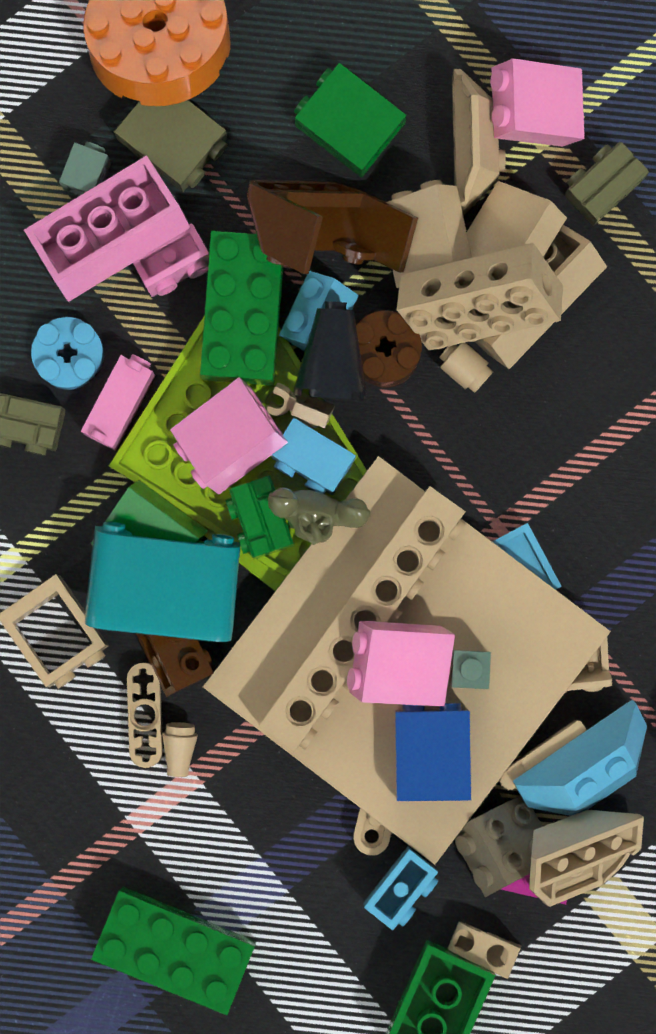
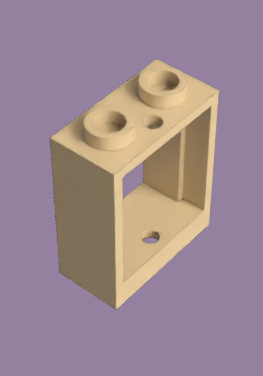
(31, 603)

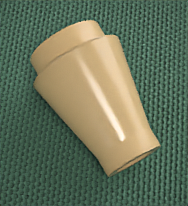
(179, 745)

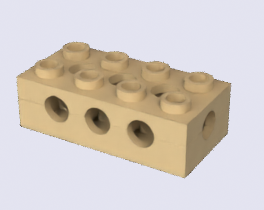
(480, 297)

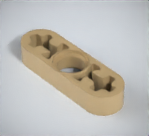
(154, 742)

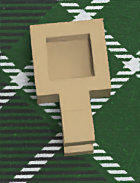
(307, 409)

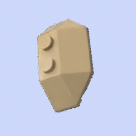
(475, 148)
(581, 852)

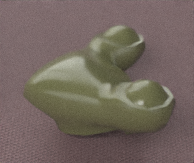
(316, 513)

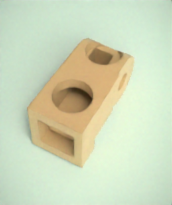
(484, 949)

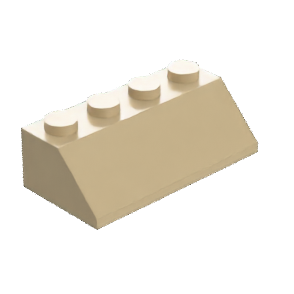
(576, 266)

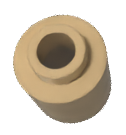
(465, 366)

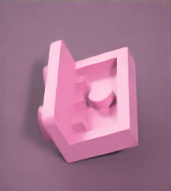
(173, 262)

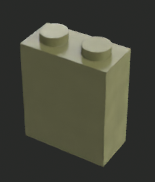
(175, 139)

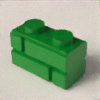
(262, 530)

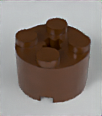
(404, 357)

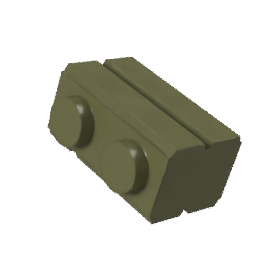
(605, 182)
(30, 424)

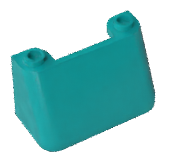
(162, 585)

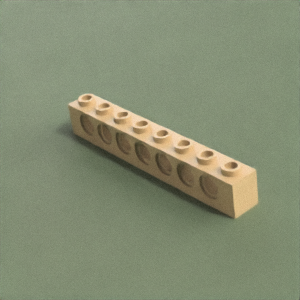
(430, 508)

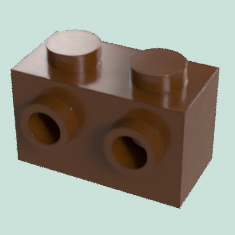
(176, 661)

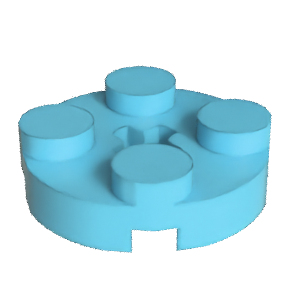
(52, 338)

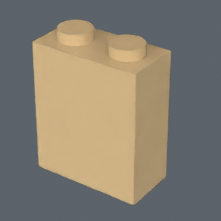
(514, 219)
(440, 227)

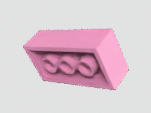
(107, 228)

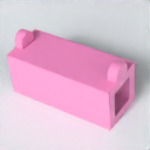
(119, 401)

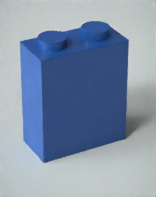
(433, 753)

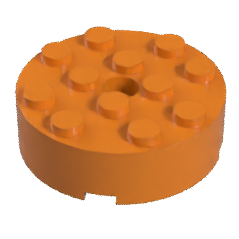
(157, 47)

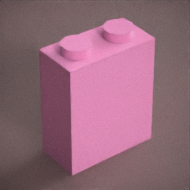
(537, 102)
(227, 437)
(400, 663)

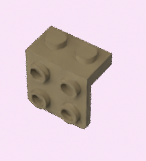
(499, 845)

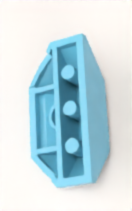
(587, 766)

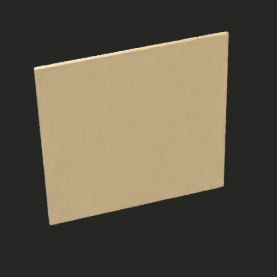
(476, 593)

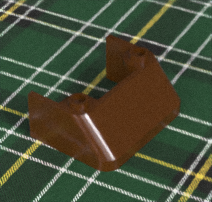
(319, 216)

